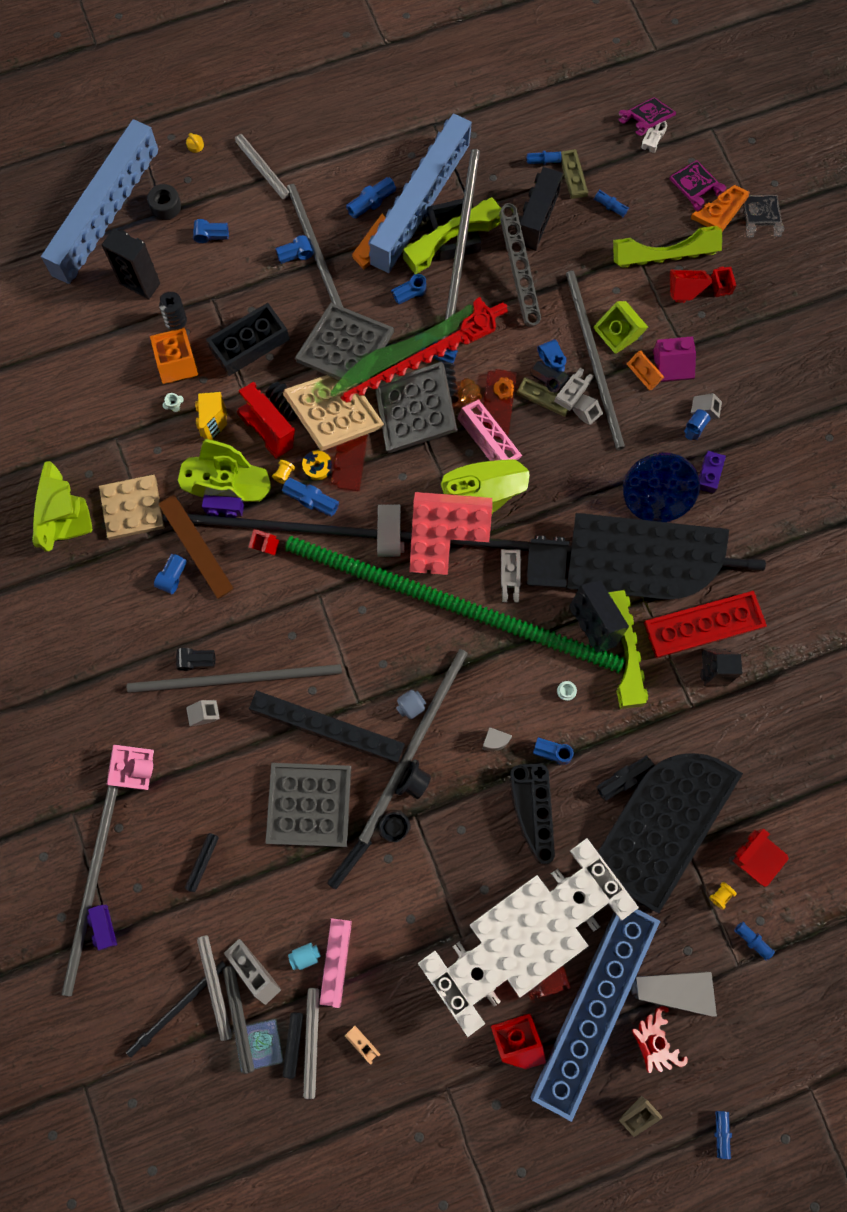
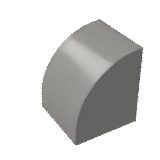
(708, 403)
(587, 409)
(202, 712)
(496, 740)

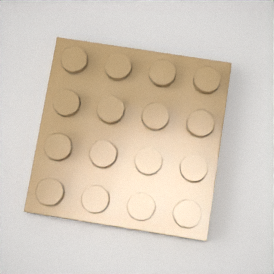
(328, 417)

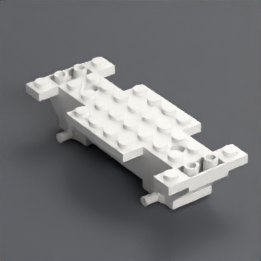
(527, 936)

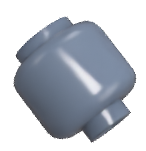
(410, 704)

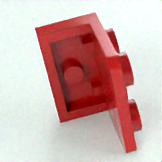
(760, 857)

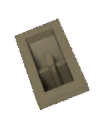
(640, 1117)

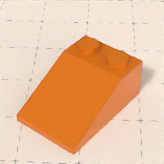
(173, 356)

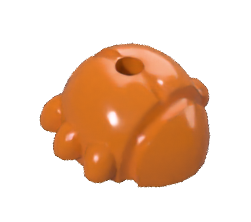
(501, 388)

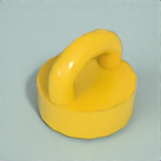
(194, 143)

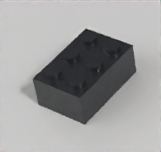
(598, 616)

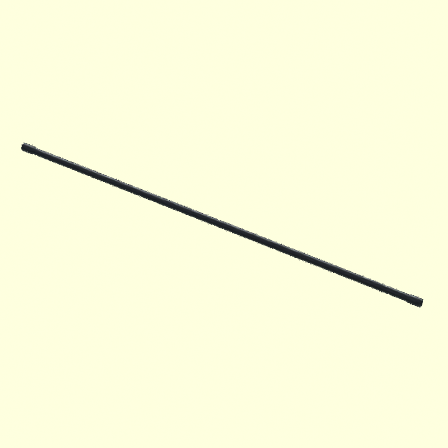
(749, 564)

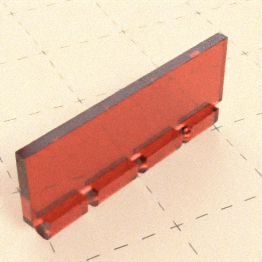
(498, 408)
(349, 463)

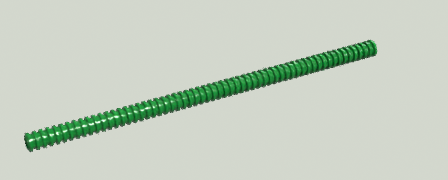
(454, 604)

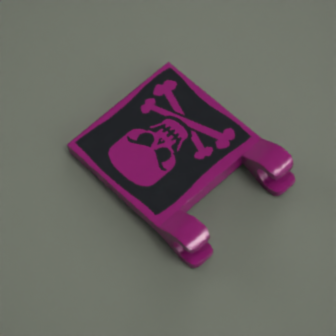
(648, 114)
(694, 182)

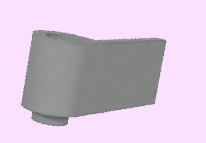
(389, 531)

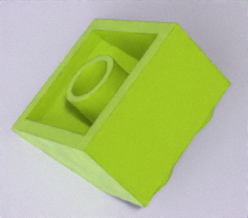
(620, 326)

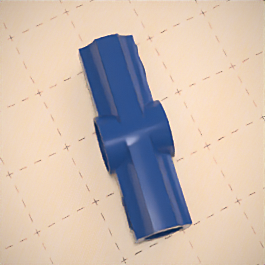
(371, 197)
(310, 497)

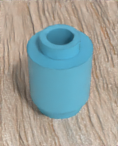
(304, 956)

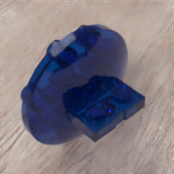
(661, 487)

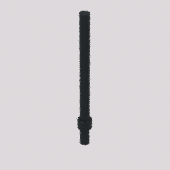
(146, 1037)

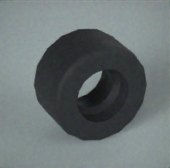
(160, 193)

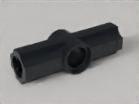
(624, 778)

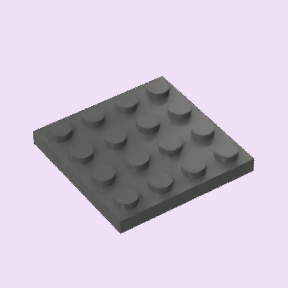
(342, 341)
(416, 408)
(308, 805)

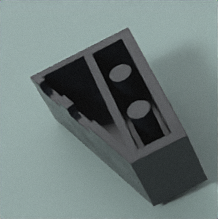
(720, 667)

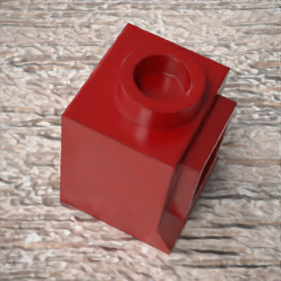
(723, 274)
(264, 542)

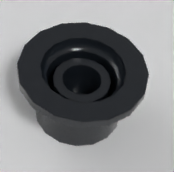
(414, 781)

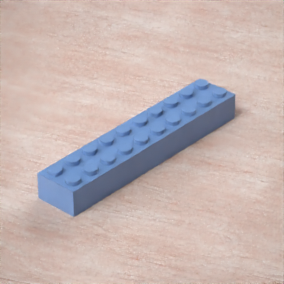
(419, 193)
(100, 202)
(594, 1013)

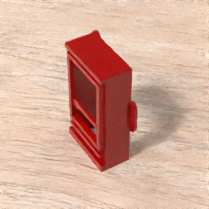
(266, 421)

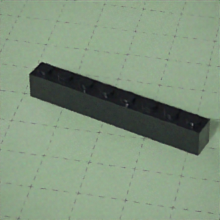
(327, 727)

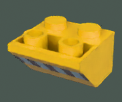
(211, 414)

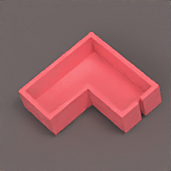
(442, 519)

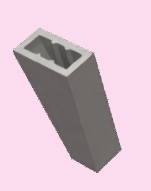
(679, 990)

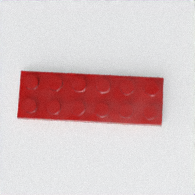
(705, 624)

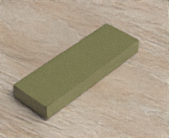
(573, 174)
(540, 395)

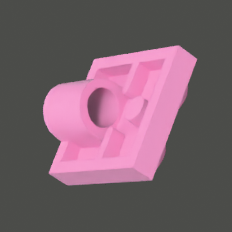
(130, 767)

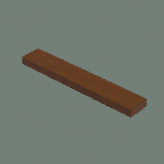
(196, 546)

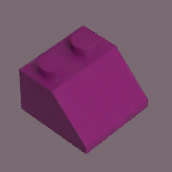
(675, 358)

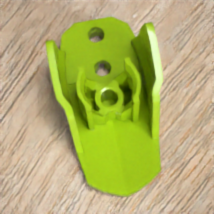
(227, 472)
(489, 479)
(56, 511)

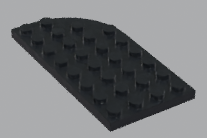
(645, 556)
(666, 824)

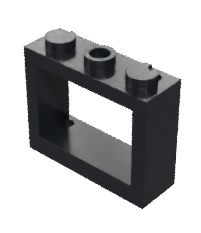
(447, 252)

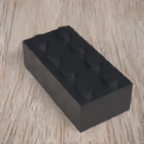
(540, 206)
(131, 263)
(248, 339)

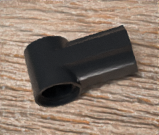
(553, 379)
(188, 659)

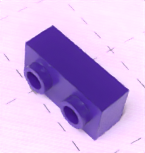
(711, 471)
(222, 505)
(102, 927)

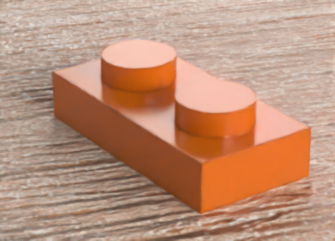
(645, 370)

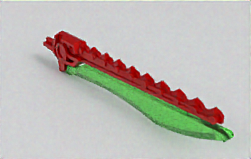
(472, 328)

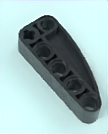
(526, 808)

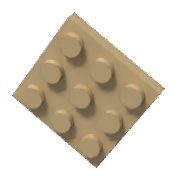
(131, 507)

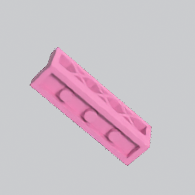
(481, 435)
(335, 963)

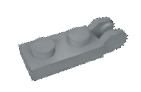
(573, 390)
(510, 573)

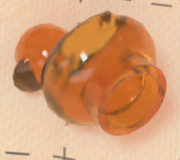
(469, 391)

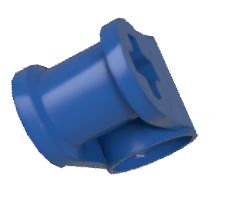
(552, 355)

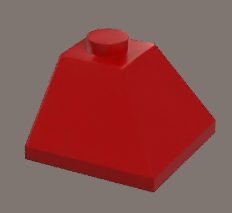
(688, 284)
(519, 1042)

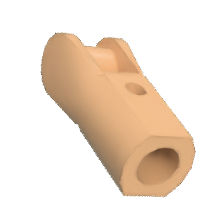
(359, 1041)

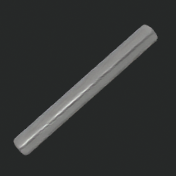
(262, 166)
(214, 988)
(311, 1043)

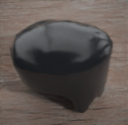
(394, 826)

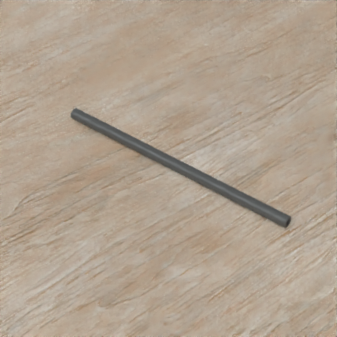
(462, 234)
(314, 245)
(595, 361)
(234, 678)
(412, 747)
(89, 891)

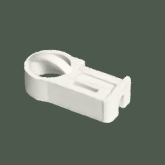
(653, 136)

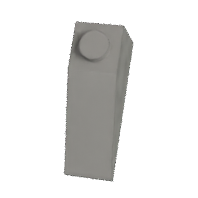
(252, 972)

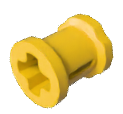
(283, 471)
(723, 895)

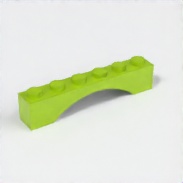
(704, 240)
(420, 254)
(631, 689)

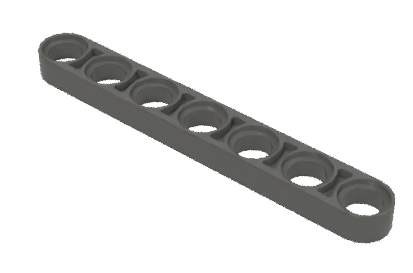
(519, 256)

